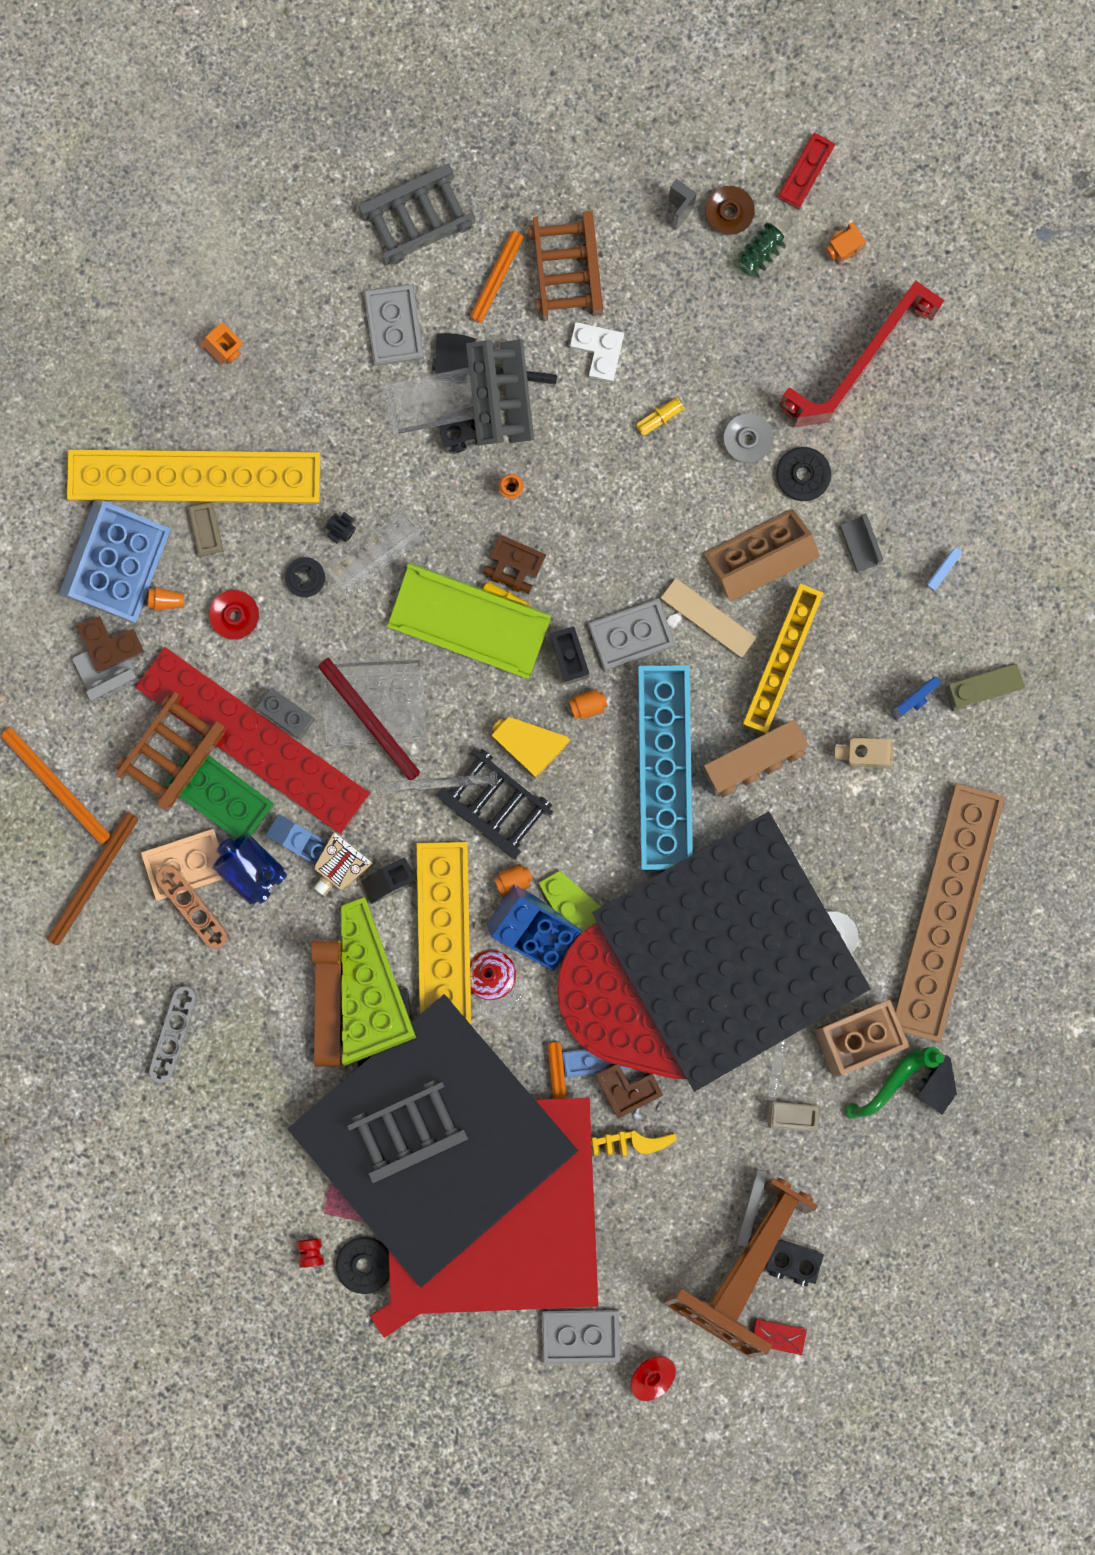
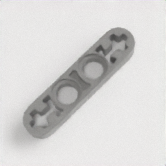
(177, 1036)

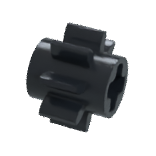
(340, 527)

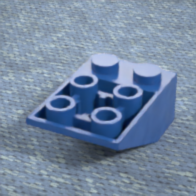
(532, 928)

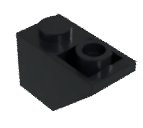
(389, 880)
(938, 1088)

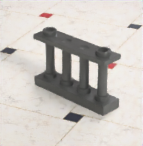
(419, 190)
(485, 391)
(406, 1157)

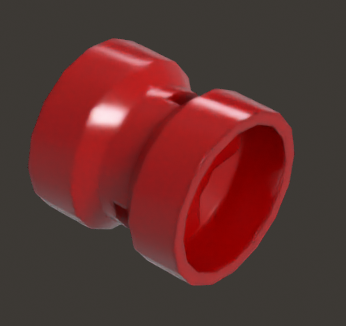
(310, 1253)

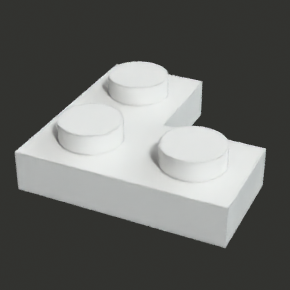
(604, 345)

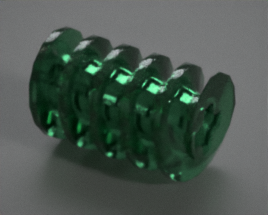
(760, 250)

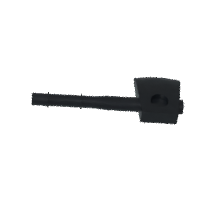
(452, 355)

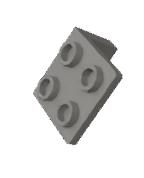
(107, 682)

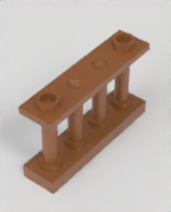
(588, 276)
(182, 775)

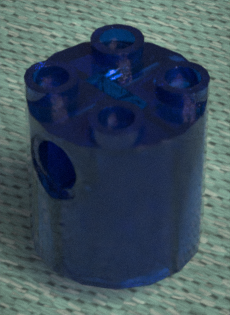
(242, 862)

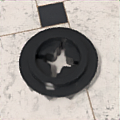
(301, 566)

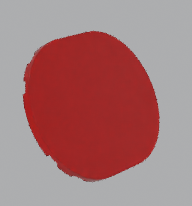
(607, 1011)

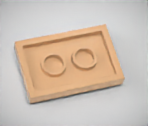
(191, 856)

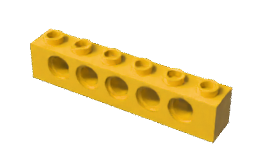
(782, 659)

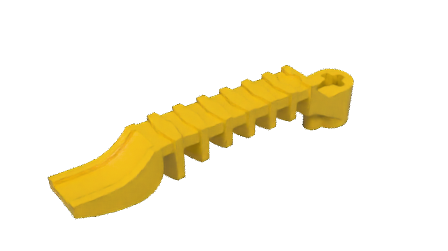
(640, 1143)

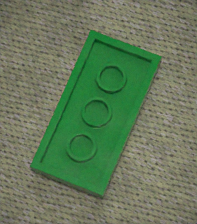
(224, 798)

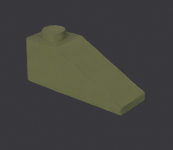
(984, 687)

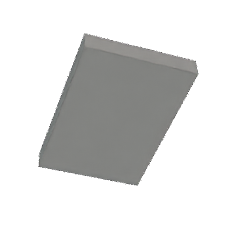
(394, 325)
(631, 634)
(581, 1336)

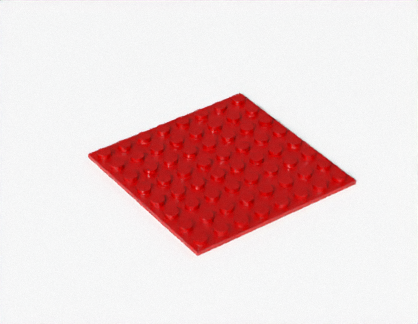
(534, 1254)

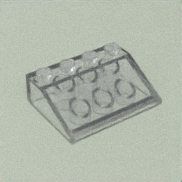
(392, 693)

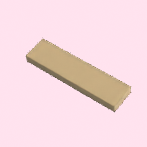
(708, 618)

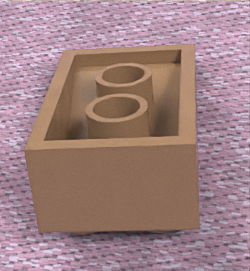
(861, 1038)

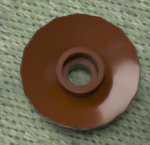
(730, 198)

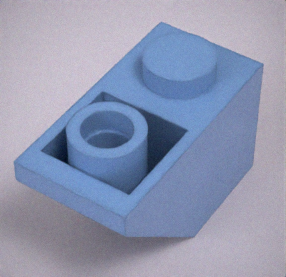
(296, 839)

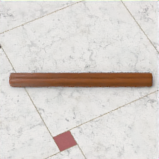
(92, 878)

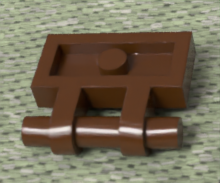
(518, 557)

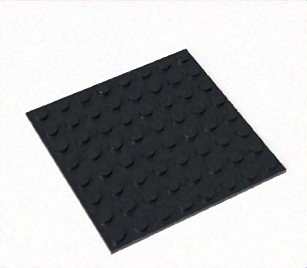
(731, 951)
(457, 1195)

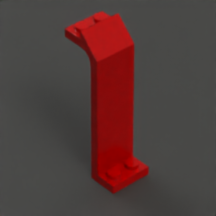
(807, 413)

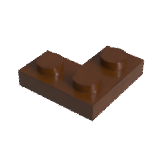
(108, 651)
(626, 1095)

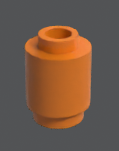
(588, 704)
(511, 876)

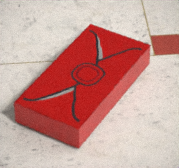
(781, 1336)

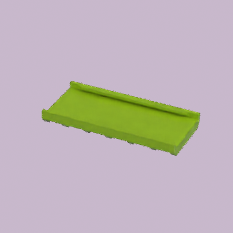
(469, 620)

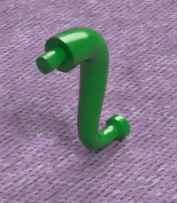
(913, 1061)

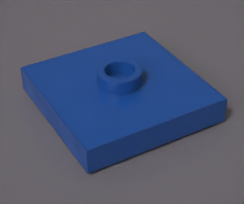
(917, 699)

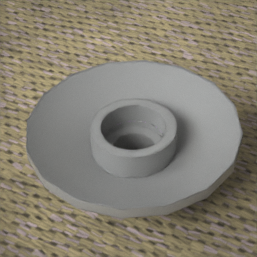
(752, 426)

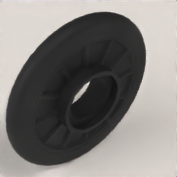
(806, 458)
(347, 1265)

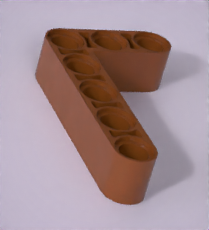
(328, 1002)

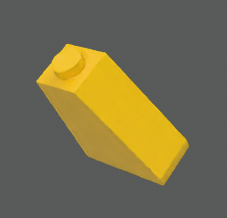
(529, 744)

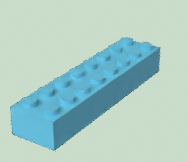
(664, 766)

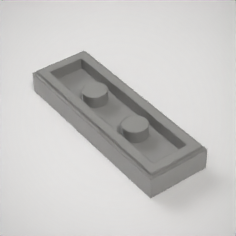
(751, 1208)

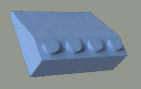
(114, 560)

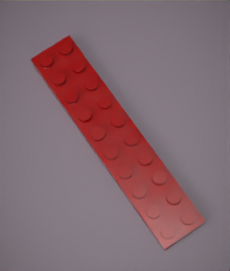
(257, 742)

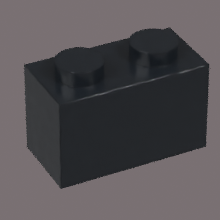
(569, 655)

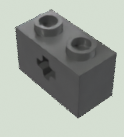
(285, 713)

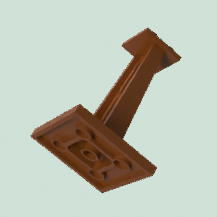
(725, 1308)

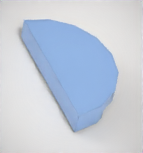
(944, 568)

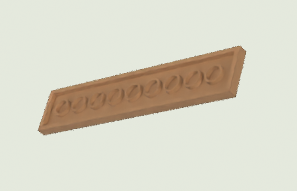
(948, 911)

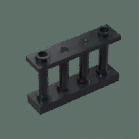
(491, 828)

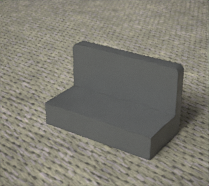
(684, 199)
(861, 543)

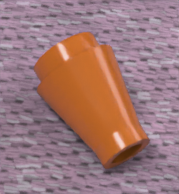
(511, 480)
(164, 599)

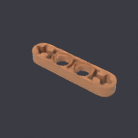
(193, 905)

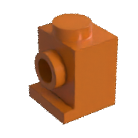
(845, 244)
(222, 337)

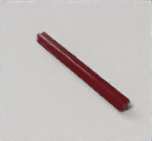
(368, 718)

